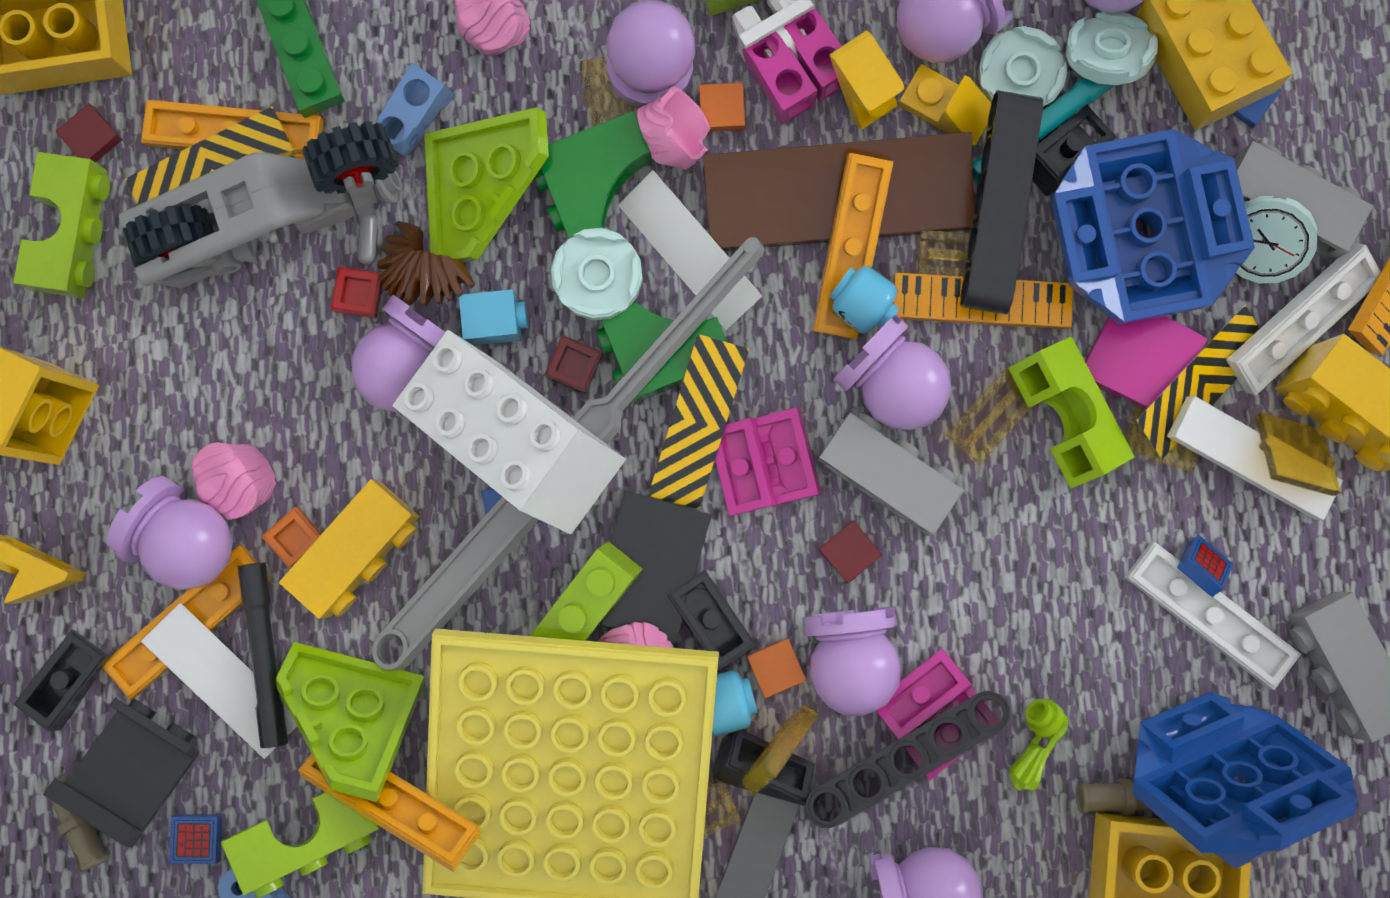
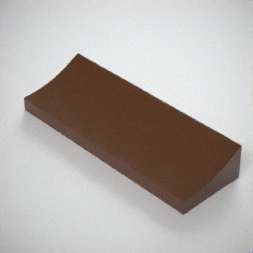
(794, 191)

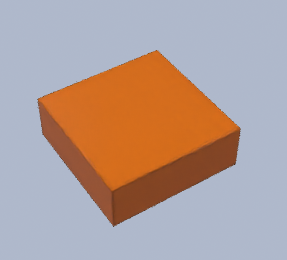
(723, 106)
(292, 536)
(776, 668)

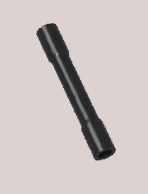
(269, 706)

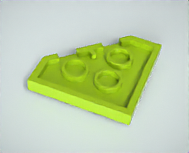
(478, 178)
(348, 715)

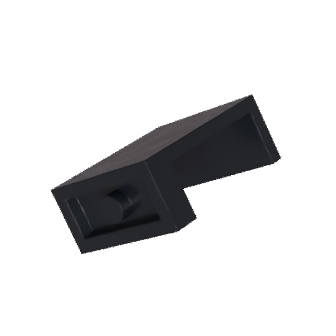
(126, 773)

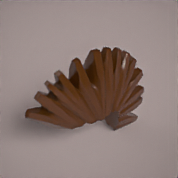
(419, 273)

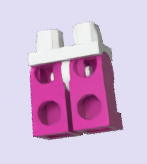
(788, 55)

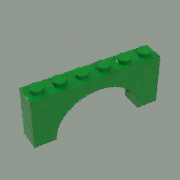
(583, 179)

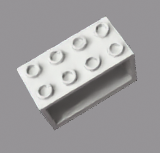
(508, 433)

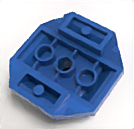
(1193, 215)
(1238, 779)

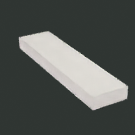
(1304, 319)
(1238, 451)
(1213, 618)

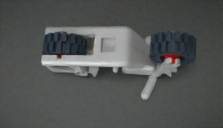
(257, 196)

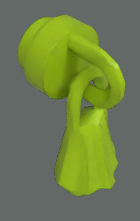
(1045, 720)

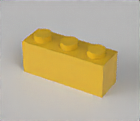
(350, 551)

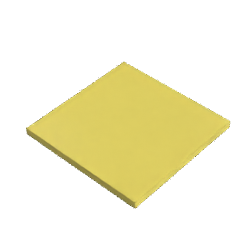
(572, 765)

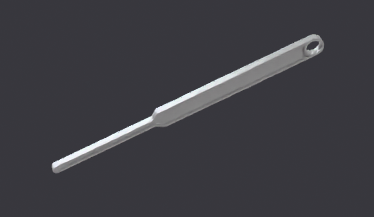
(506, 525)

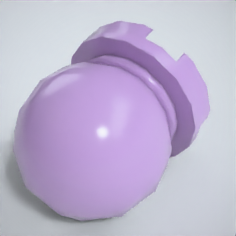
(947, 28)
(649, 52)
(392, 354)
(899, 379)
(174, 538)
(854, 662)
(926, 874)

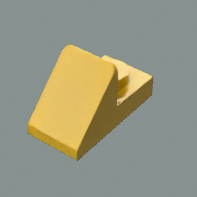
(866, 79)
(946, 103)
(35, 571)

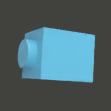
(492, 317)

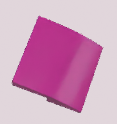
(1142, 357)
(766, 462)
(926, 695)

